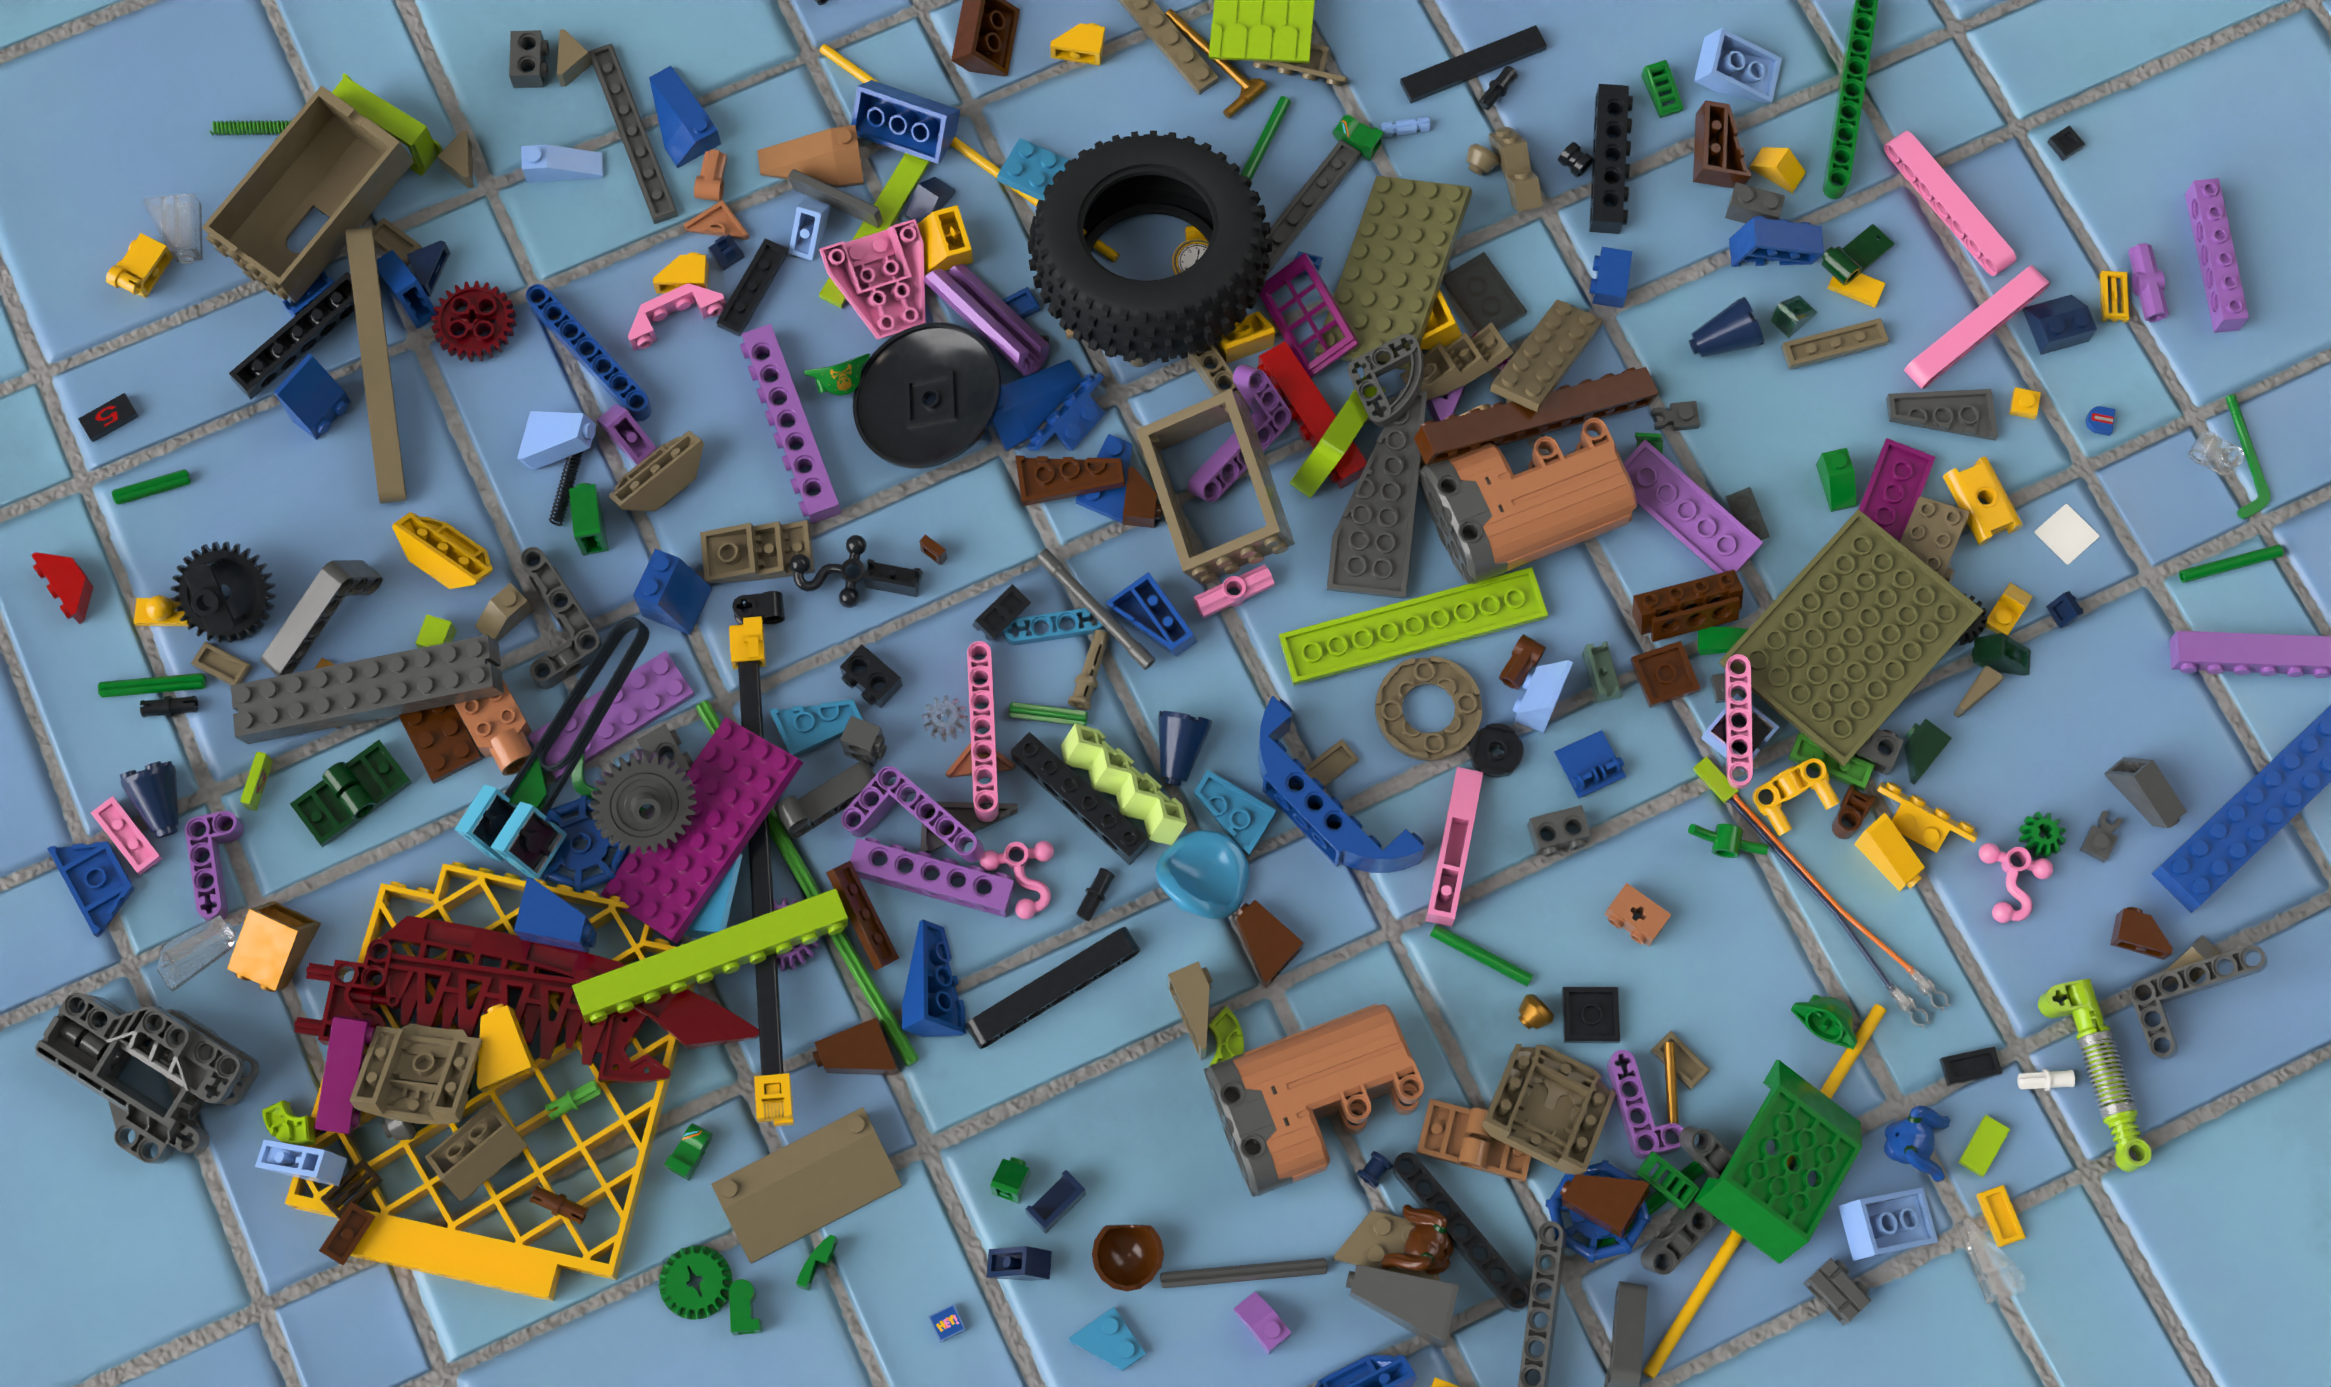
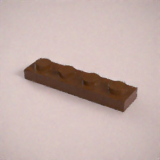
(862, 915)

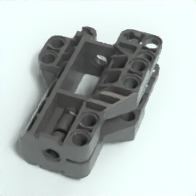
(198, 1062)

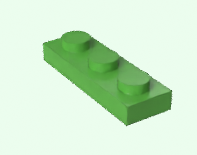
(1854, 773)

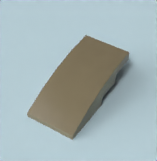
(1461, 361)
(754, 551)

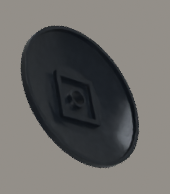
(901, 377)

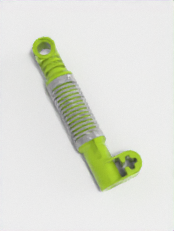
(2102, 1060)

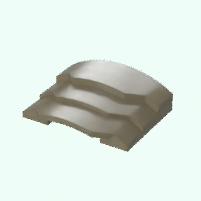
(416, 1074)

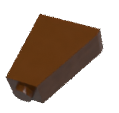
(1266, 941)
(856, 1051)
(1605, 1200)

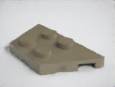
(1376, 1237)

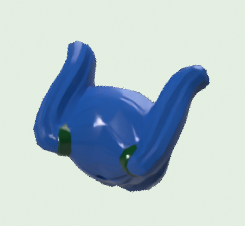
(1916, 1140)

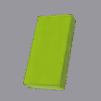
(1983, 1145)

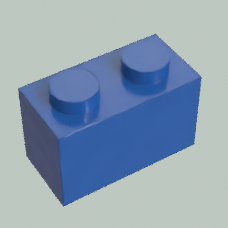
(1611, 277)

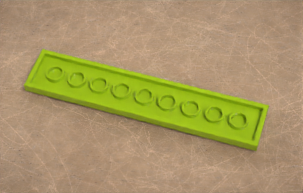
(1412, 626)

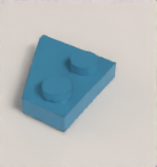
(1110, 1340)

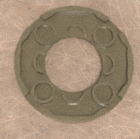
(1444, 675)

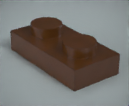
(346, 1233)

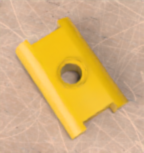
(1983, 483)

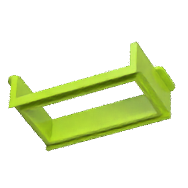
(393, 121)

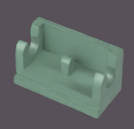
(1601, 672)

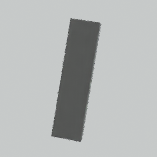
(836, 198)

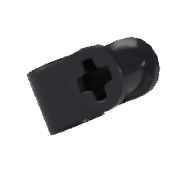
(765, 604)

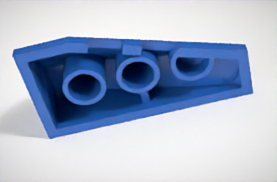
(1030, 401)

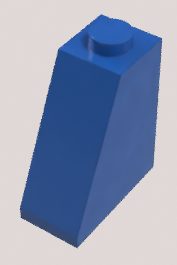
(405, 289)

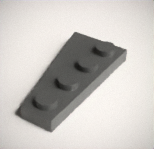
(1947, 411)

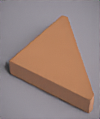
(717, 221)
(963, 763)

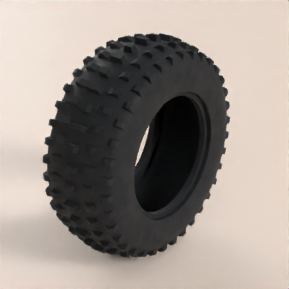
(1138, 179)

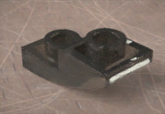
(1746, 511)

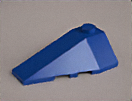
(682, 120)
(930, 993)

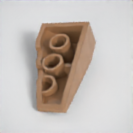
(824, 155)

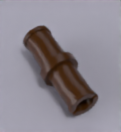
(559, 1204)

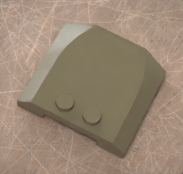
(1549, 1108)

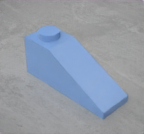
(560, 163)
(301, 1162)

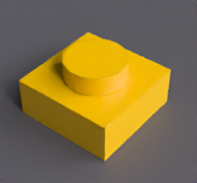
(2024, 403)

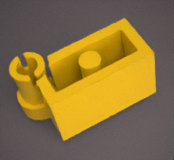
(140, 266)

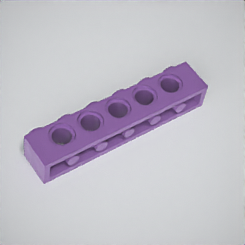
(2216, 255)
(995, 902)

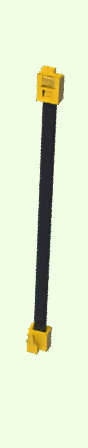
(773, 1087)

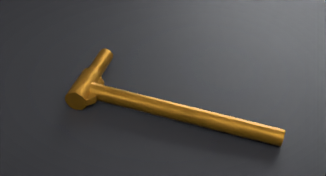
(1249, 88)

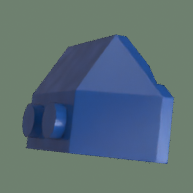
(1372, 1372)

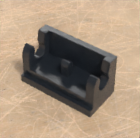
(892, 578)
(1001, 612)

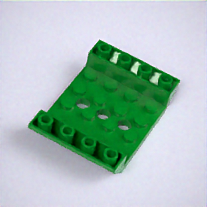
(1757, 1190)

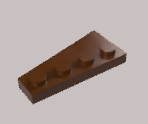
(1057, 479)

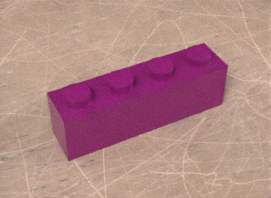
(343, 1064)

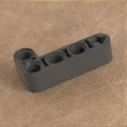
(824, 801)
(1627, 1336)

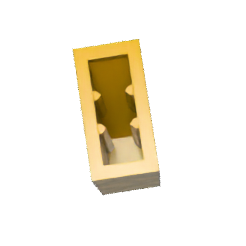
(1890, 853)
(503, 1050)

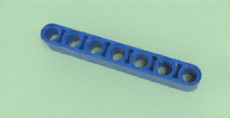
(582, 342)

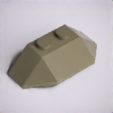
(660, 475)

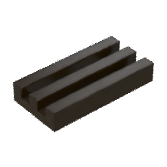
(349, 1192)

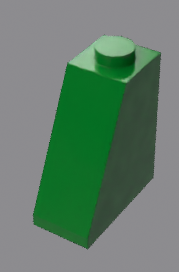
(588, 519)

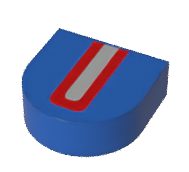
(2101, 420)

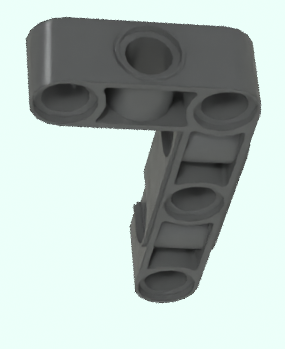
(570, 656)
(1681, 1235)

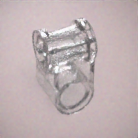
(2213, 453)

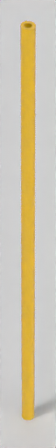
(956, 143)

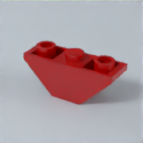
(66, 582)

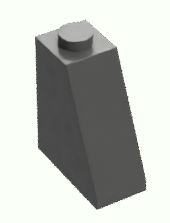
(2147, 791)

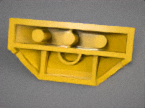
(442, 551)

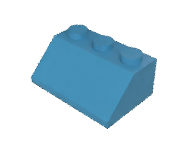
(716, 910)

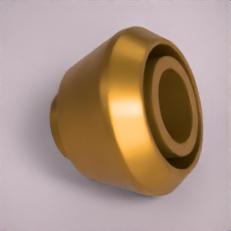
(1534, 1012)

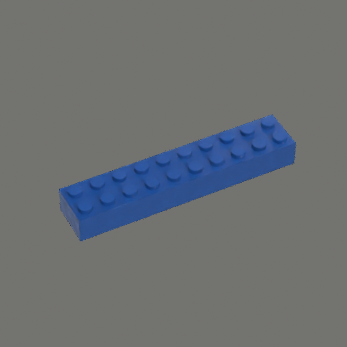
(2250, 817)

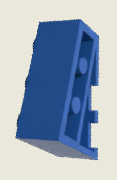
(1776, 241)
(1153, 614)

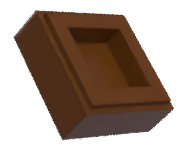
(933, 550)

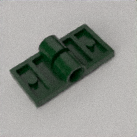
(350, 792)

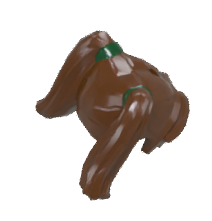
(1427, 1243)

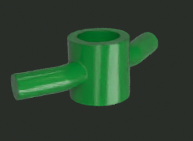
(1727, 840)

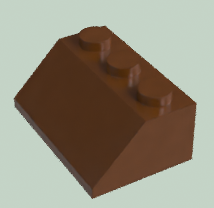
(986, 36)

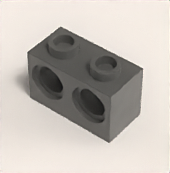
(528, 59)
(863, 741)
(1871, 753)
(1556, 825)

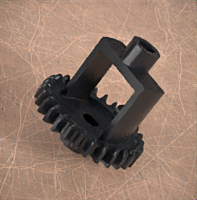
(204, 600)

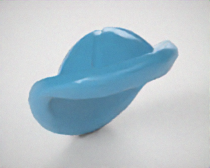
(1204, 874)

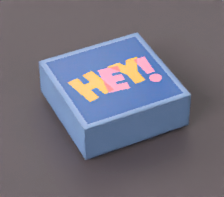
(947, 1323)

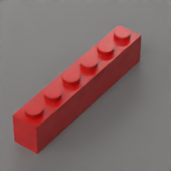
(1308, 408)

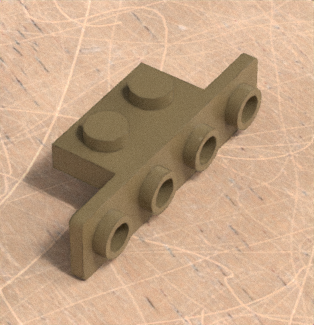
(1310, 70)

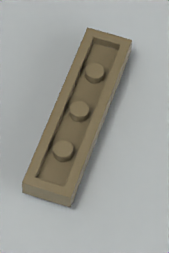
(1834, 343)

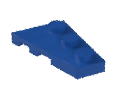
(1110, 502)

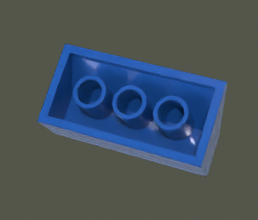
(904, 121)

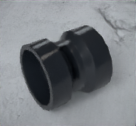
(1575, 159)

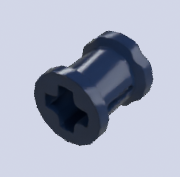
(1374, 1169)

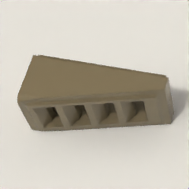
(1984, 683)

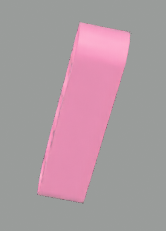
(1741, 708)

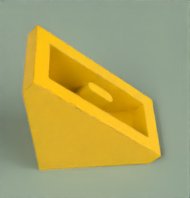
(1779, 167)

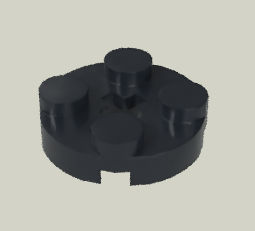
(1484, 760)

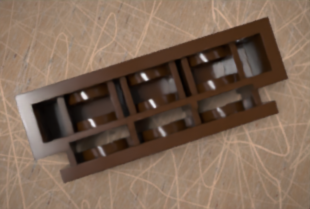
(1675, 598)

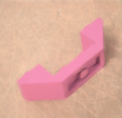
(708, 301)

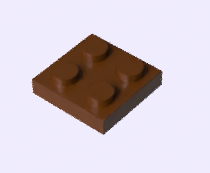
(1665, 674)

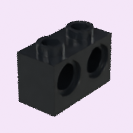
(875, 672)

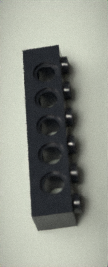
(1602, 217)
(295, 338)
(1079, 798)

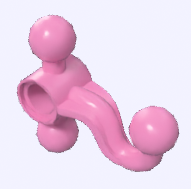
(1043, 852)
(2041, 868)

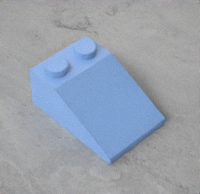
(1737, 67)
(1541, 695)
(1888, 1223)

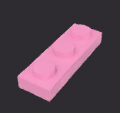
(126, 835)

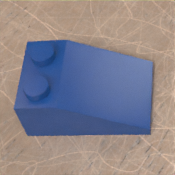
(312, 397)

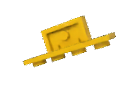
(1921, 822)

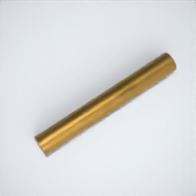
(1671, 1082)

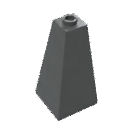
(1410, 1301)

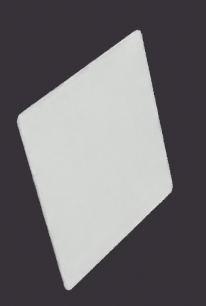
(2066, 534)

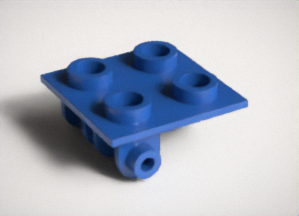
(1590, 764)

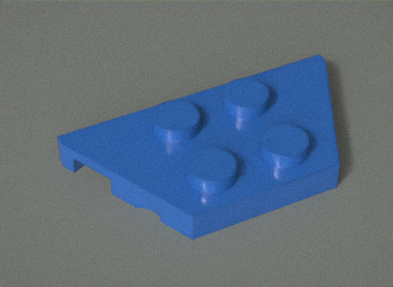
(94, 881)

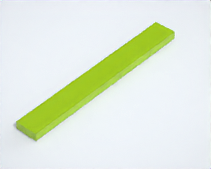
(890, 203)

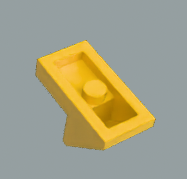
(2008, 609)

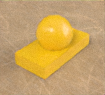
(158, 612)

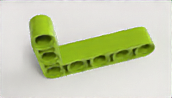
(1333, 444)

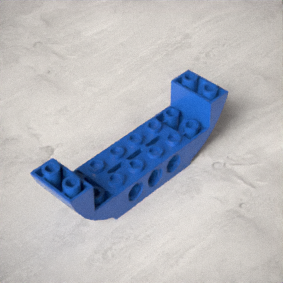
(1346, 843)

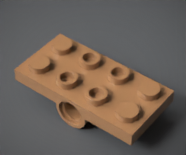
(1458, 1137)

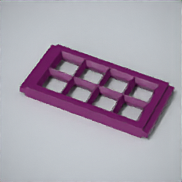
(1330, 354)

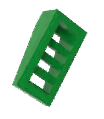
(1659, 73)
(1685, 1196)

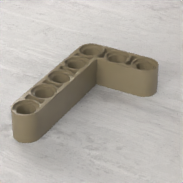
(1212, 377)

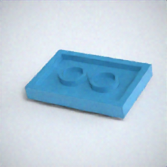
(1030, 168)

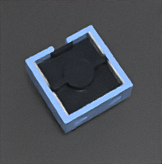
(1762, 731)

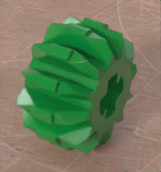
(2034, 827)

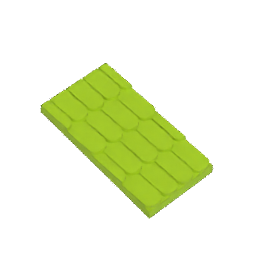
(1262, 30)

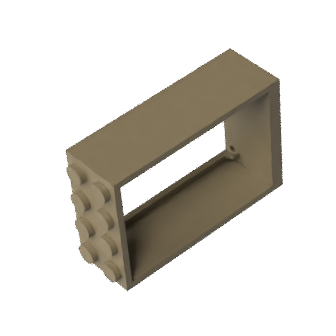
(1246, 549)

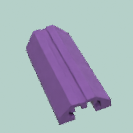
(990, 317)

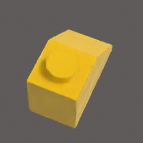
(1080, 44)
(684, 269)

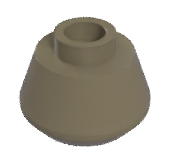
(1481, 159)

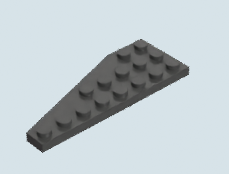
(1377, 526)

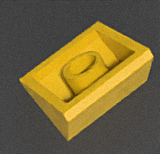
(1248, 338)

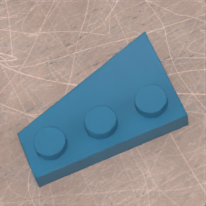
(813, 725)
(1235, 810)

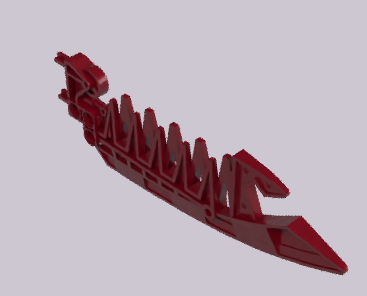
(684, 1015)

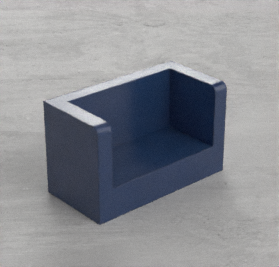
(1056, 1202)

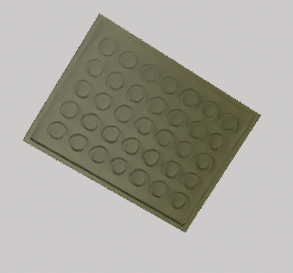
(1852, 637)

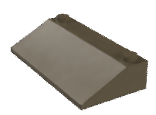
(806, 1185)

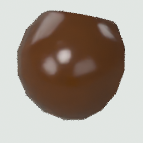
(1127, 1255)

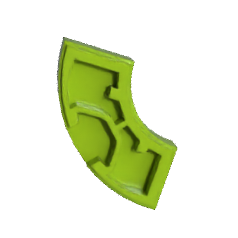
(1227, 1036)
(288, 1127)

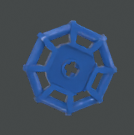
(581, 860)
(1591, 1230)

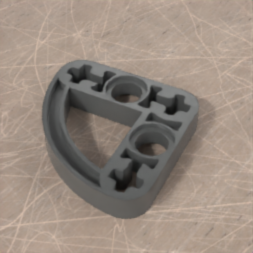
(1373, 370)

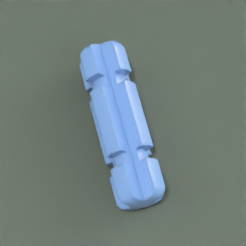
(1406, 126)

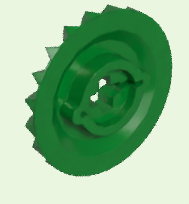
(714, 1288)

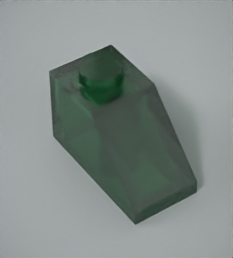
(2001, 654)
(1923, 748)

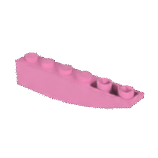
(1454, 847)

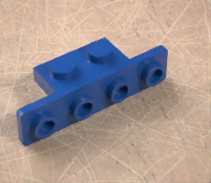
(1074, 419)

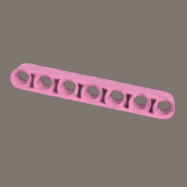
(1950, 203)
(1976, 327)
(982, 742)

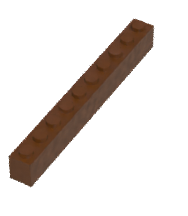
(1514, 422)

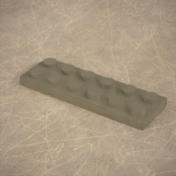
(1546, 355)

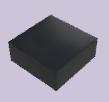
(2066, 143)

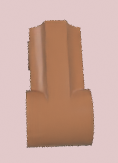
(710, 182)

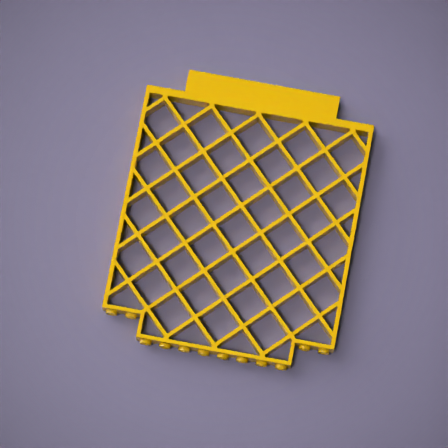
(467, 1255)

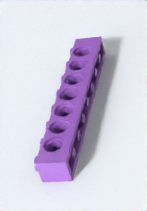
(763, 341)

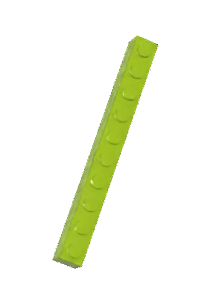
(710, 956)

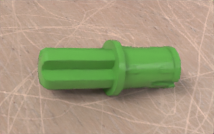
(573, 1099)

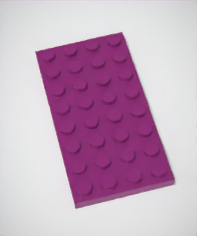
(735, 789)

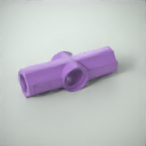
(2148, 282)

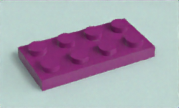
(1895, 486)

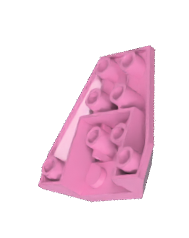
(882, 277)

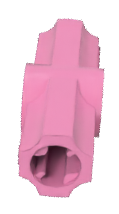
(1249, 584)

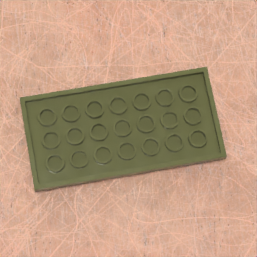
(1397, 263)

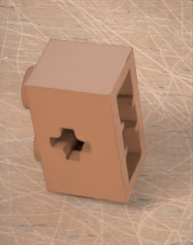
(1627, 904)

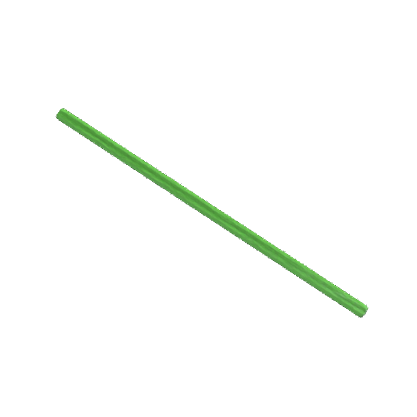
(840, 940)

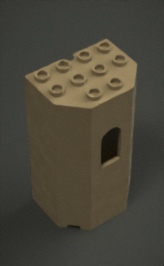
(322, 161)

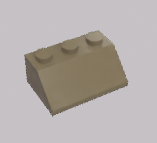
(475, 1152)

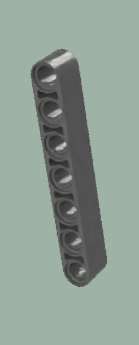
(1548, 1306)

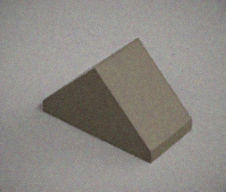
(572, 59)
(458, 159)
(2198, 951)

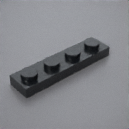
(752, 287)

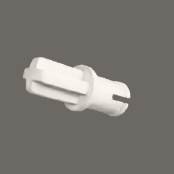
(2046, 1080)

